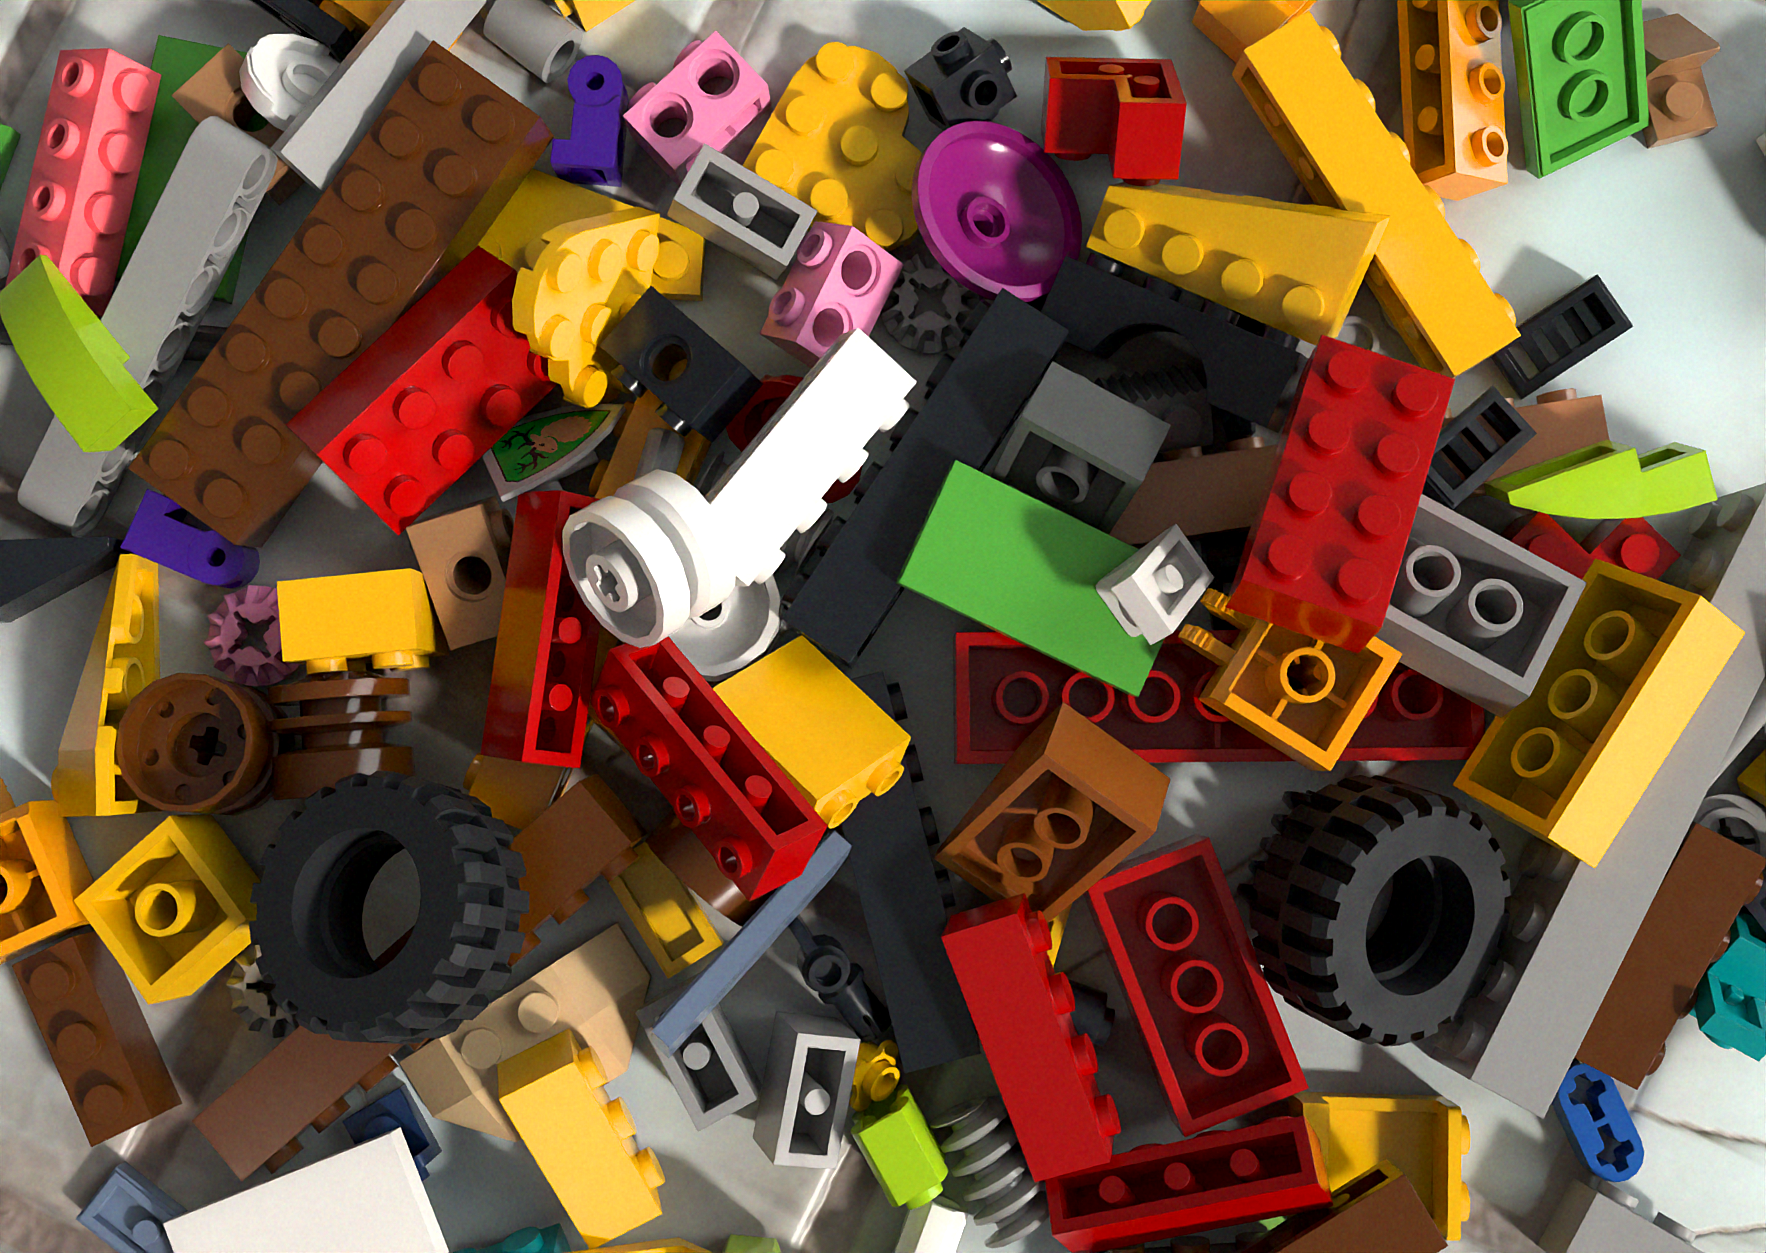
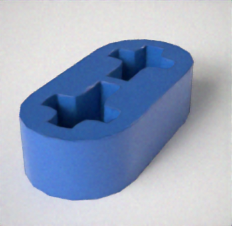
(1609, 1114)

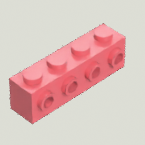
(87, 170)

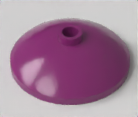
(995, 210)

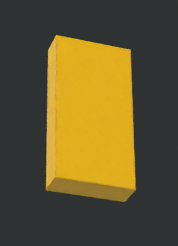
(665, 913)

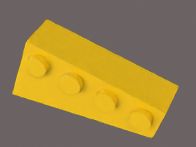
(1246, 252)

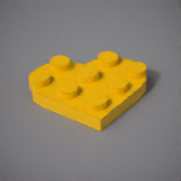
(843, 144)
(581, 293)

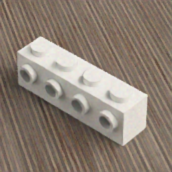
(804, 450)

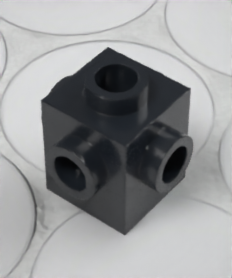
(962, 79)

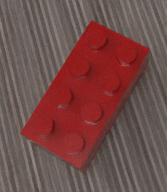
(428, 394)
(1341, 495)
(1193, 985)

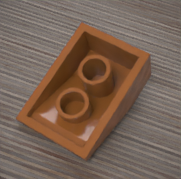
(1057, 815)

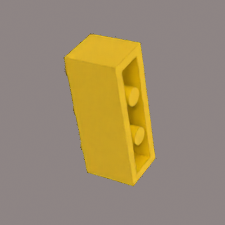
(581, 1137)

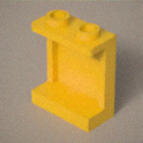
(817, 728)
(1411, 1131)

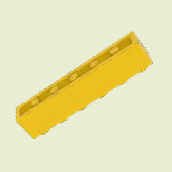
(1352, 163)

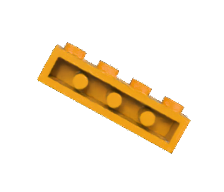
(1453, 94)

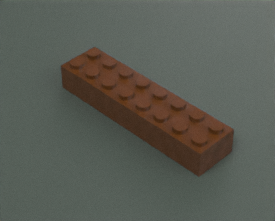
(367, 252)

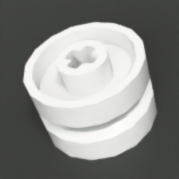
(649, 557)
(738, 636)

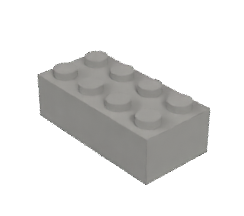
(1476, 609)

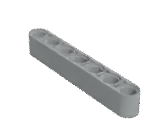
(158, 309)

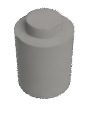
(532, 35)

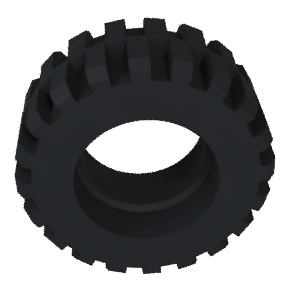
(317, 895)
(1438, 922)

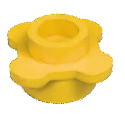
(874, 1074)

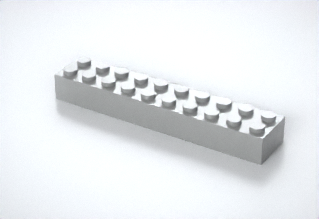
(1579, 920)

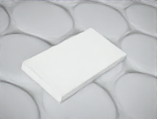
(341, 1203)

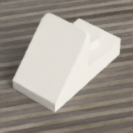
(1156, 586)

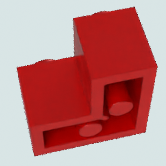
(1115, 109)
(1621, 542)

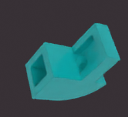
(1733, 991)

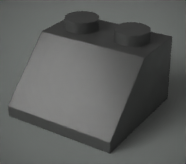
(1080, 449)

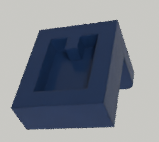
(391, 1112)

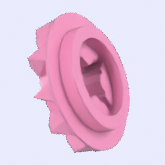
(227, 632)

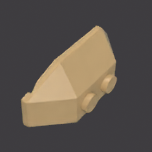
(587, 990)

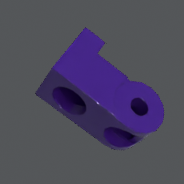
(598, 125)
(207, 556)

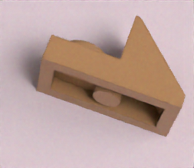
(1674, 78)

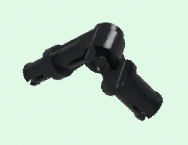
(838, 981)

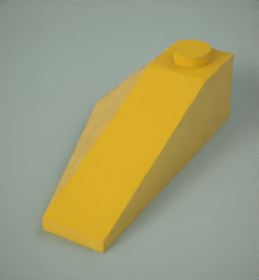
(118, 667)

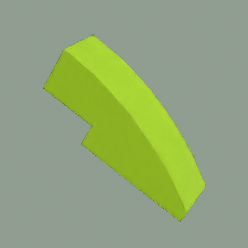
(72, 358)
(1611, 482)

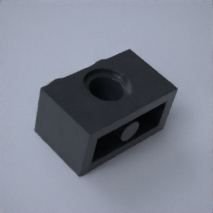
(655, 339)

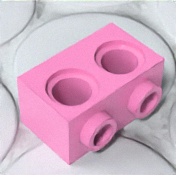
(709, 118)
(829, 294)

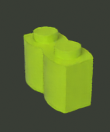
(901, 1149)

